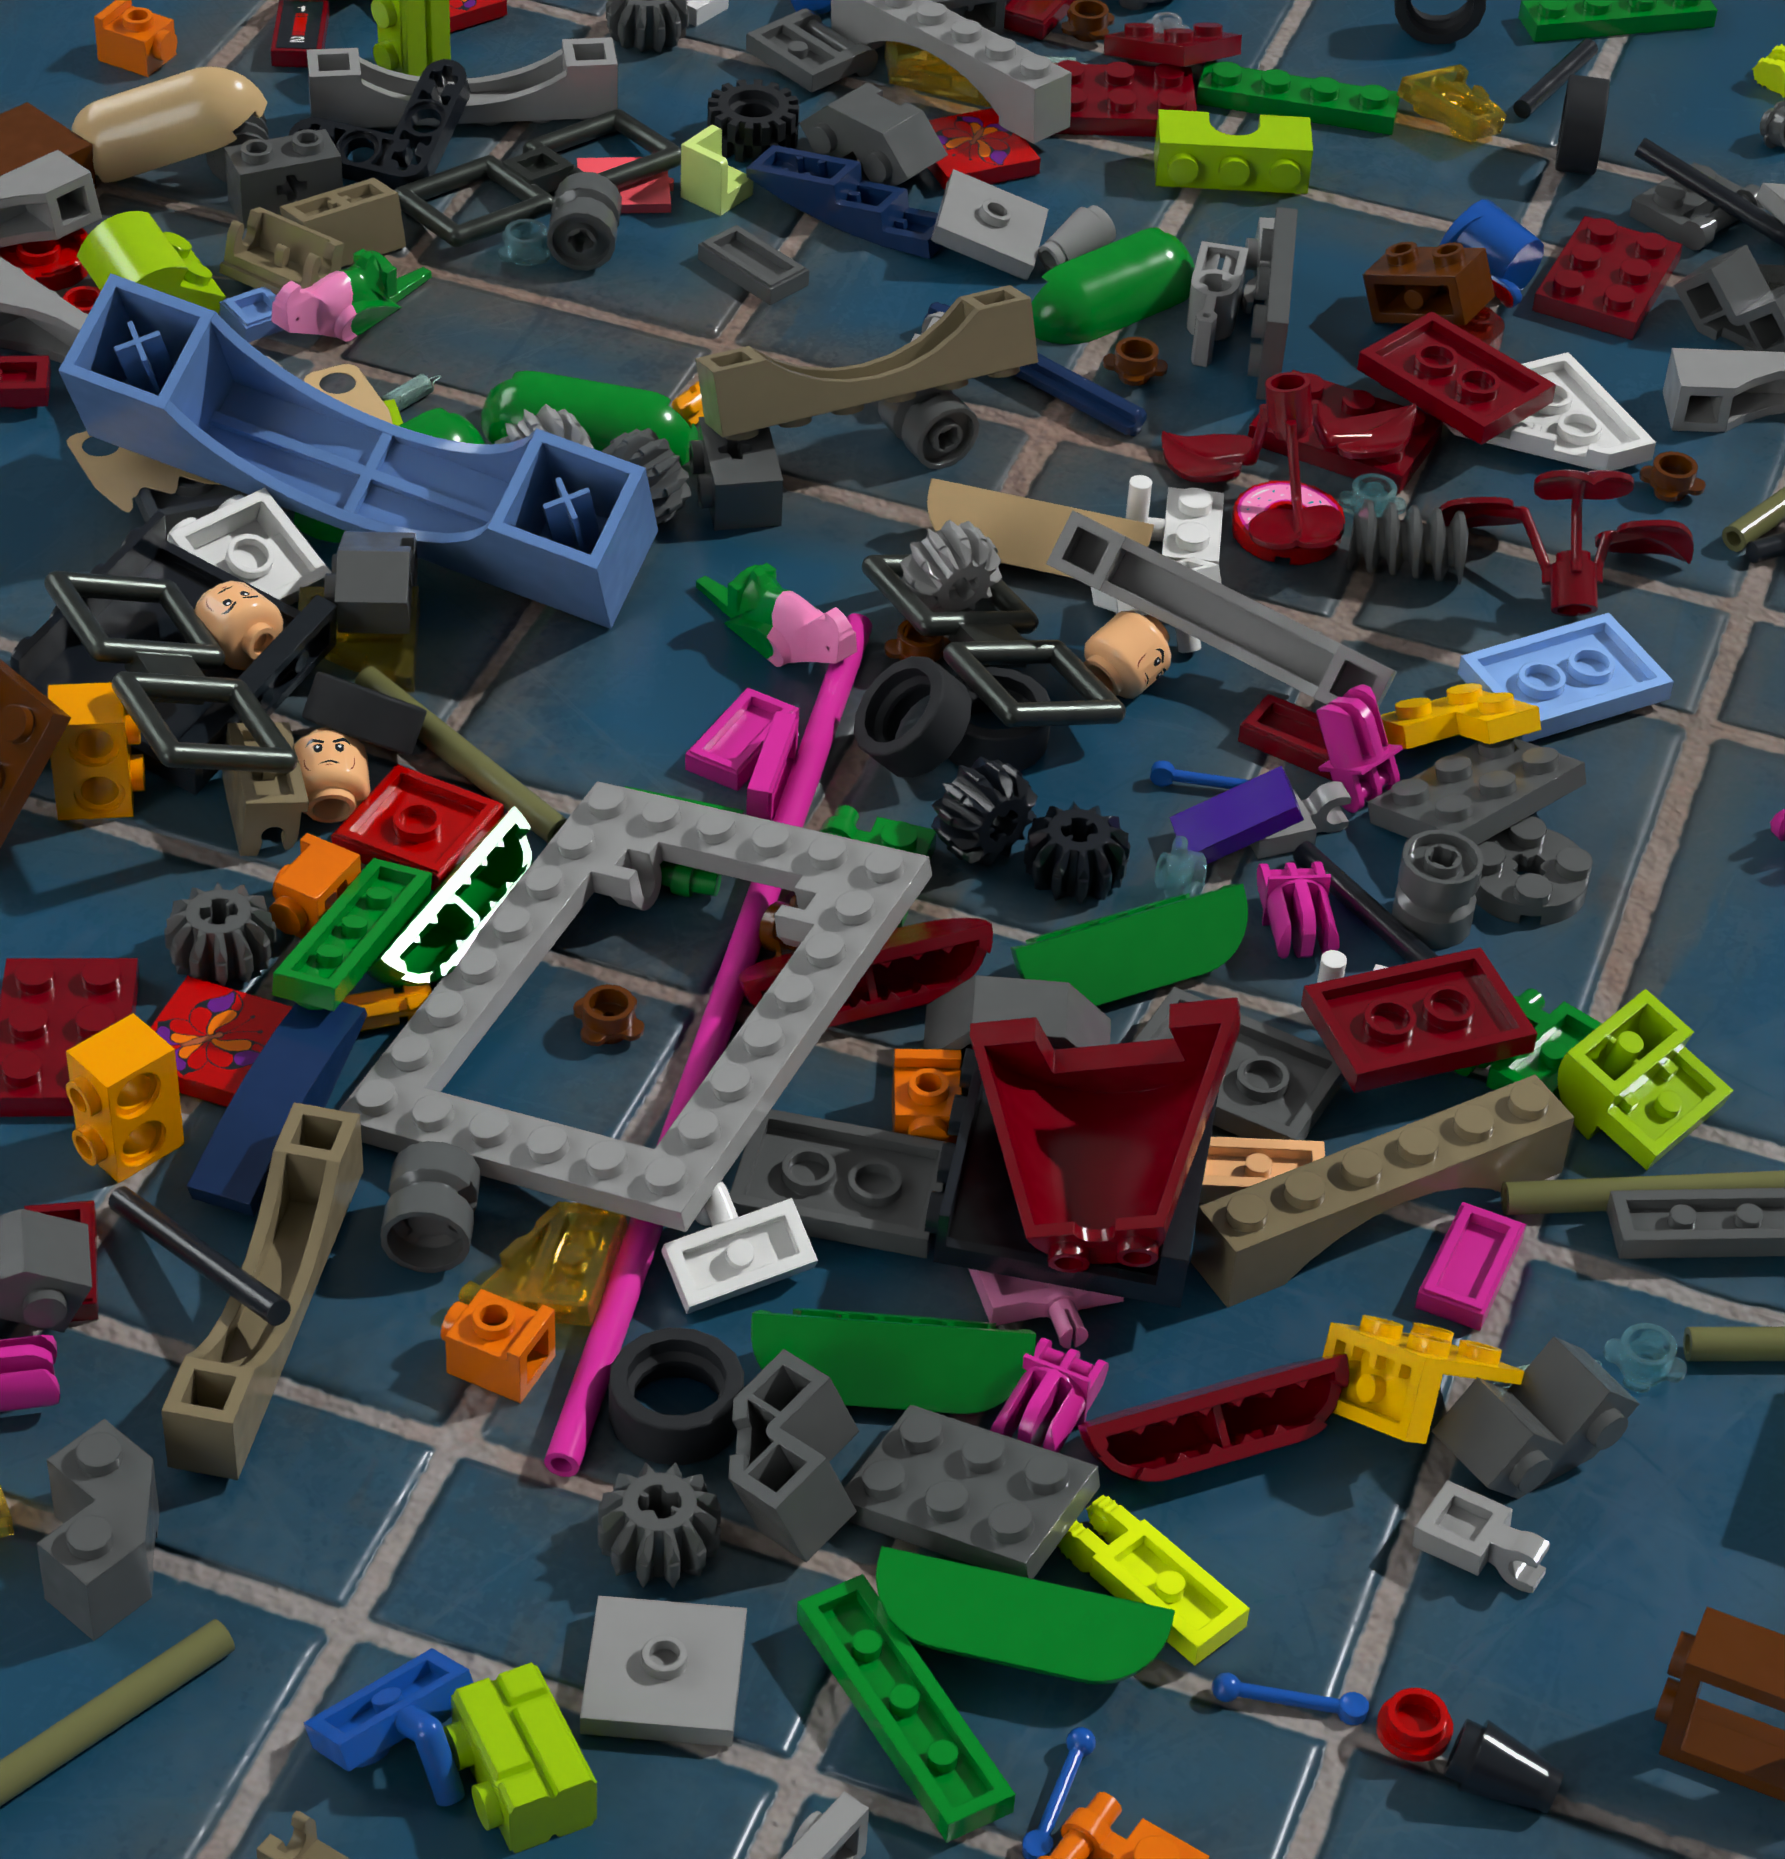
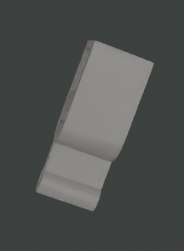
(1214, 297)

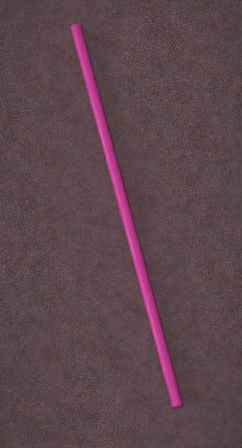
(711, 1040)

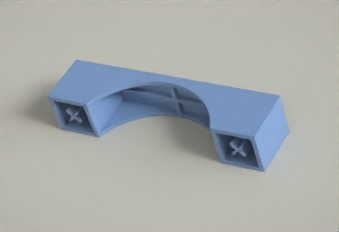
(513, 514)

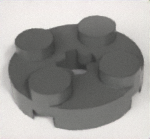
(1556, 880)

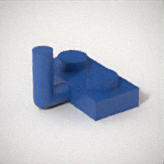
(395, 1707)

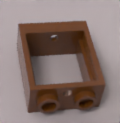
(1713, 1738)

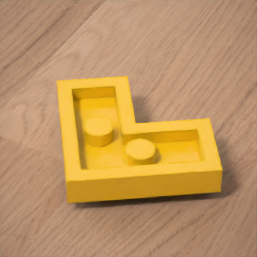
(1463, 712)

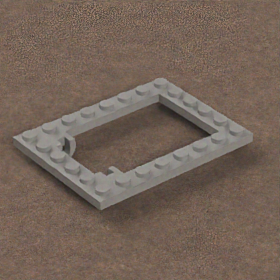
(846, 911)

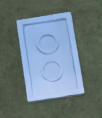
(1571, 674)

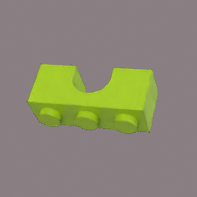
(1199, 156)

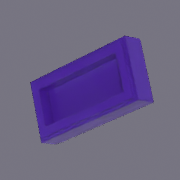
(1239, 816)

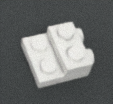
(254, 543)

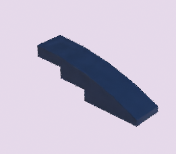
(838, 196)
(294, 1066)

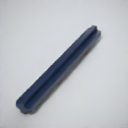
(1077, 391)

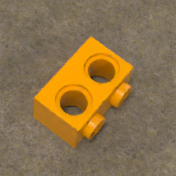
(94, 756)
(124, 1098)

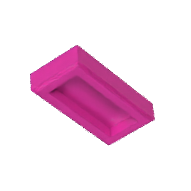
(734, 742)
(773, 766)
(1470, 1266)

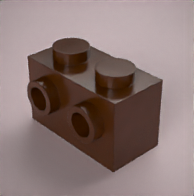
(1426, 279)

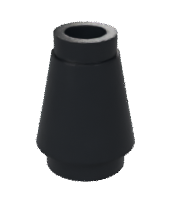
(1501, 1768)

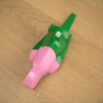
(346, 299)
(778, 620)

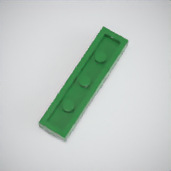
(1598, 18)
(1281, 94)
(351, 935)
(905, 1708)

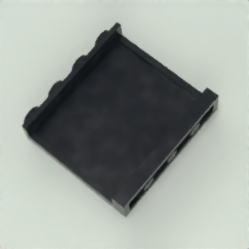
(58, 656)
(982, 1225)

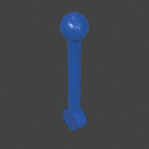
(1164, 773)
(1351, 1707)
(1039, 1842)

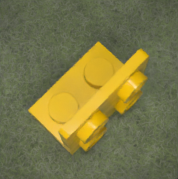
(1400, 1373)

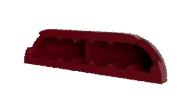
(908, 972)
(1218, 1421)

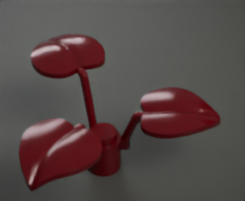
(1289, 414)
(1574, 574)

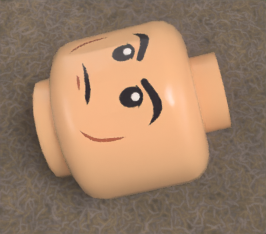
(239, 621)
(1128, 653)
(333, 774)

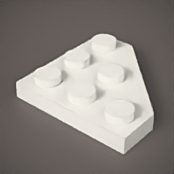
(1580, 425)

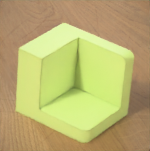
(708, 177)

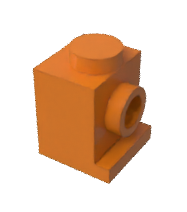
(134, 38)
(311, 884)
(925, 1092)
(499, 1344)

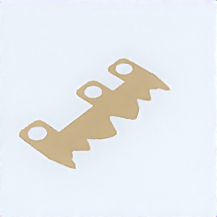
(126, 472)

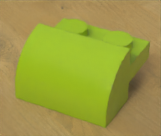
(139, 251)
(1639, 1081)

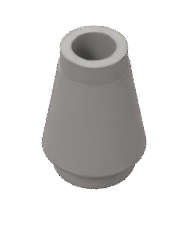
(1078, 235)

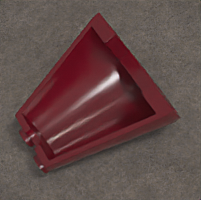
(1103, 1130)

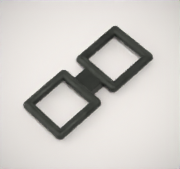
(534, 176)
(995, 640)
(170, 673)

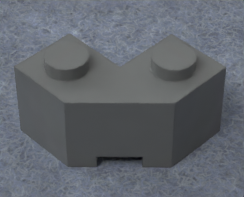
(886, 137)
(1735, 302)
(373, 582)
(1059, 1007)
(43, 1268)
(1537, 1428)
(786, 1436)
(103, 1553)

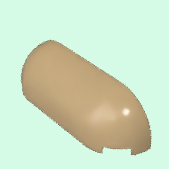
(167, 120)
(1018, 526)

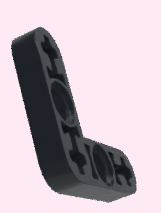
(396, 149)

